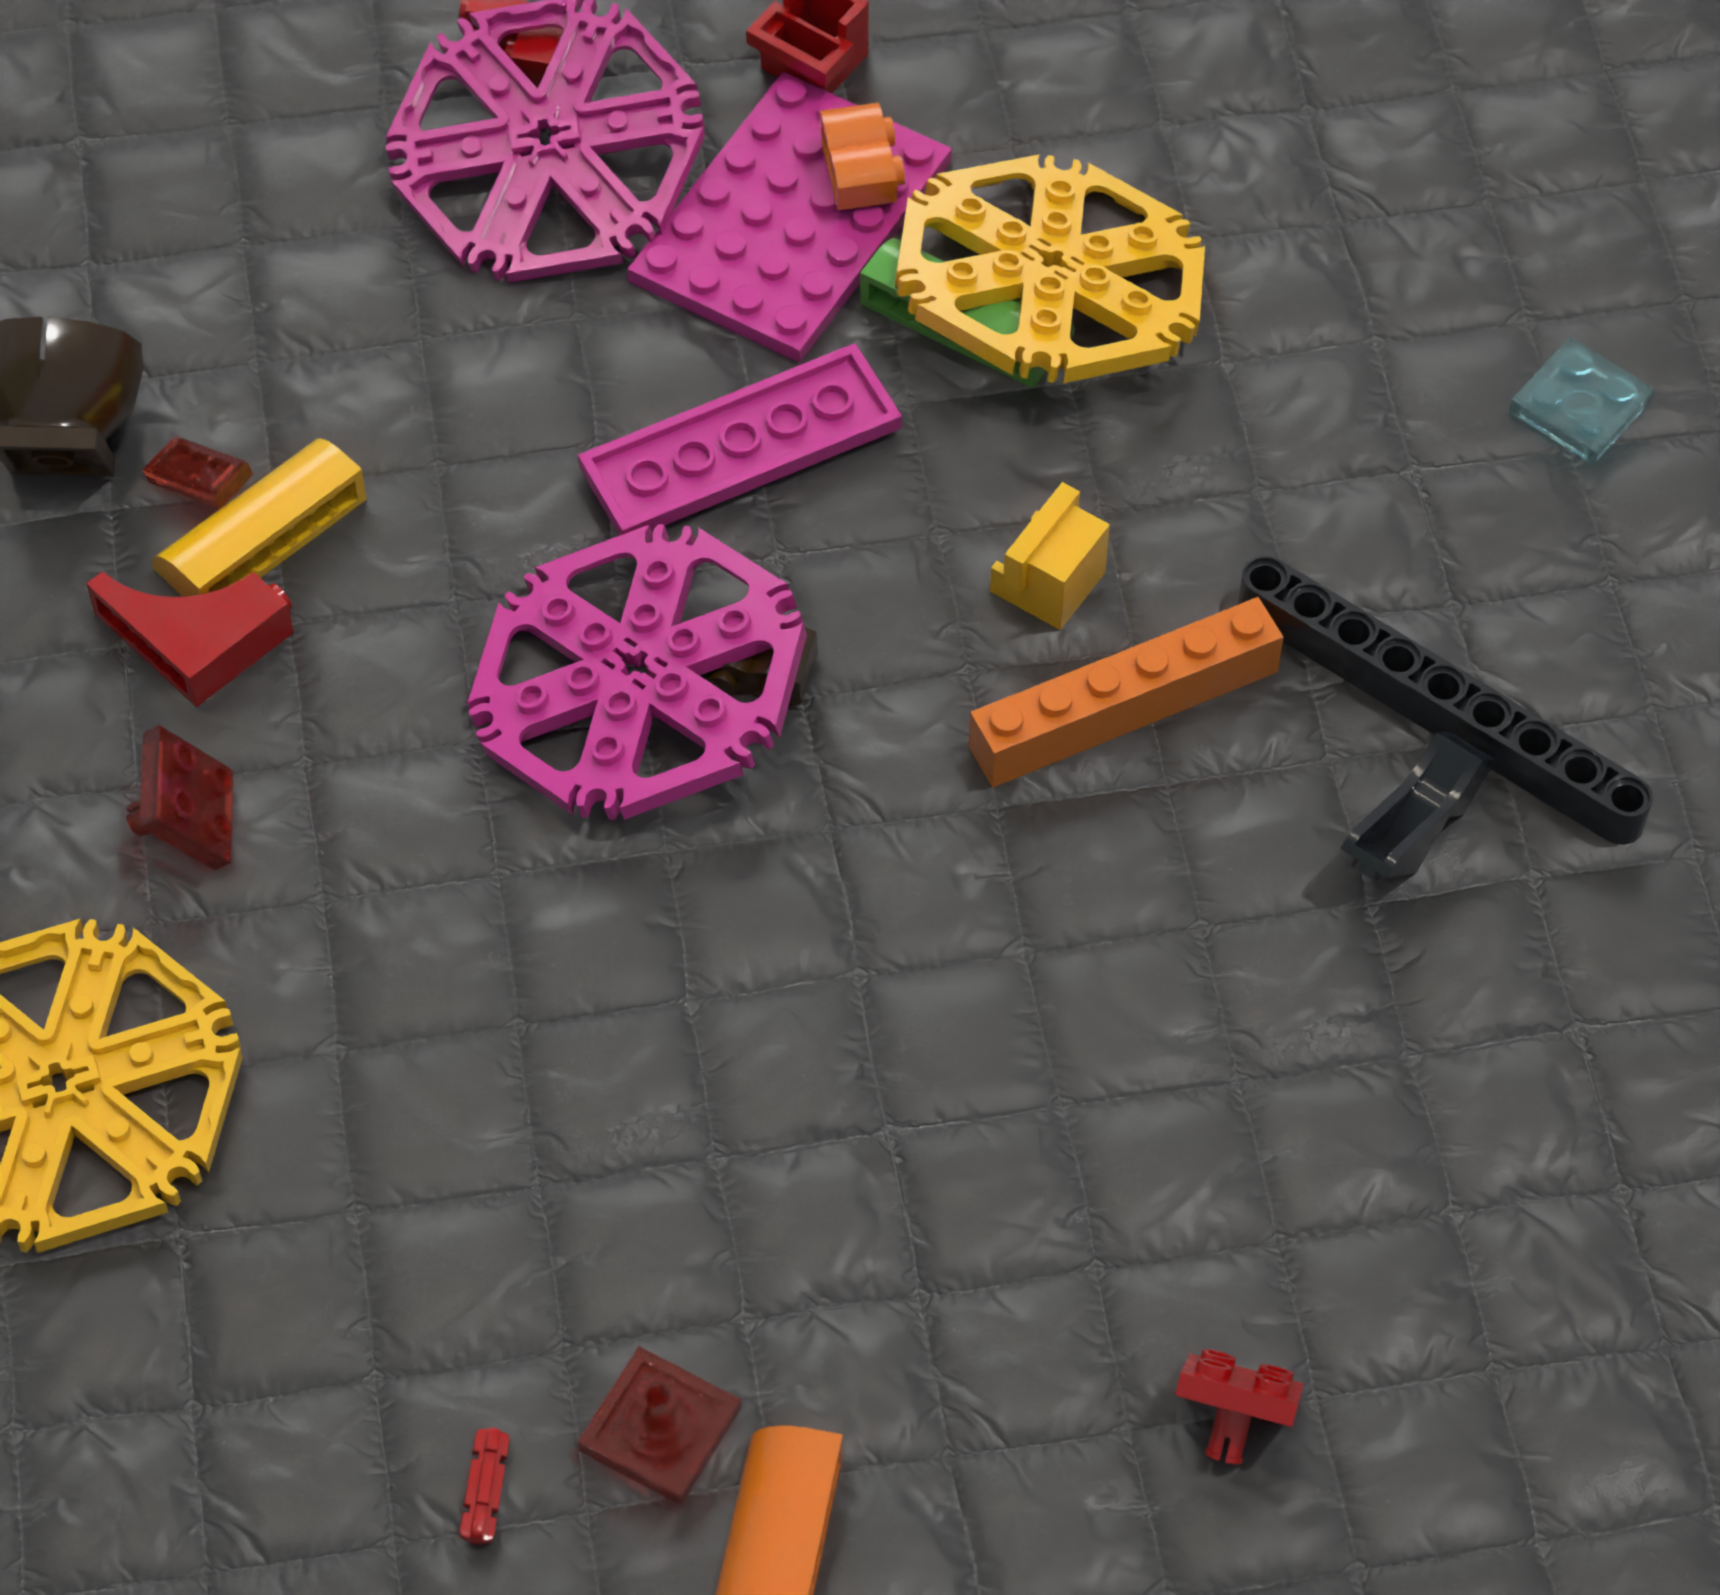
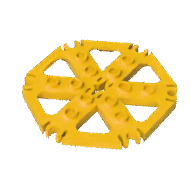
(1050, 270)
(98, 1077)

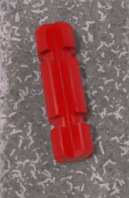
(484, 1486)

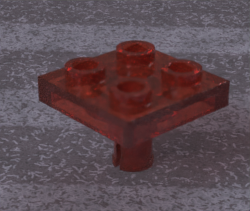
(184, 798)
(659, 1425)

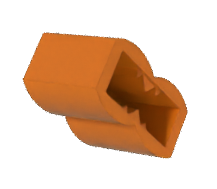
(860, 156)

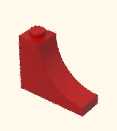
(196, 639)

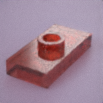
(198, 472)

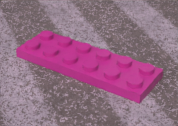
(740, 441)

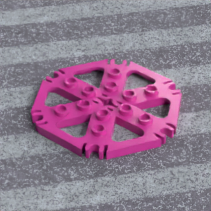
(512, 144)
(627, 702)

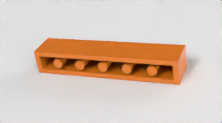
(1124, 692)

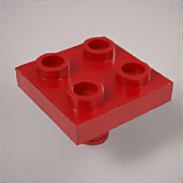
(1238, 1397)

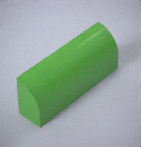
(881, 296)

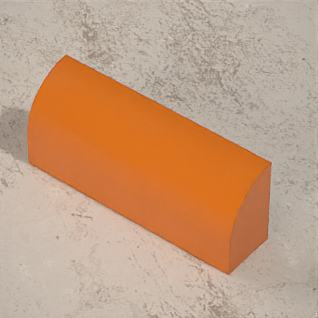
(781, 1512)

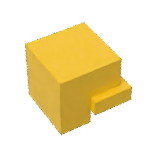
(1054, 560)

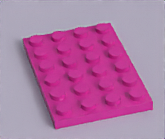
(762, 231)

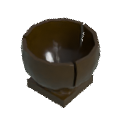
(71, 402)

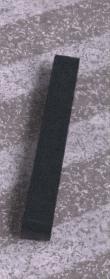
(1468, 702)

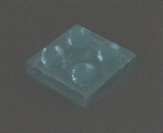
(1581, 400)

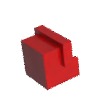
(812, 39)

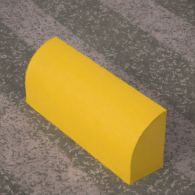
(265, 521)

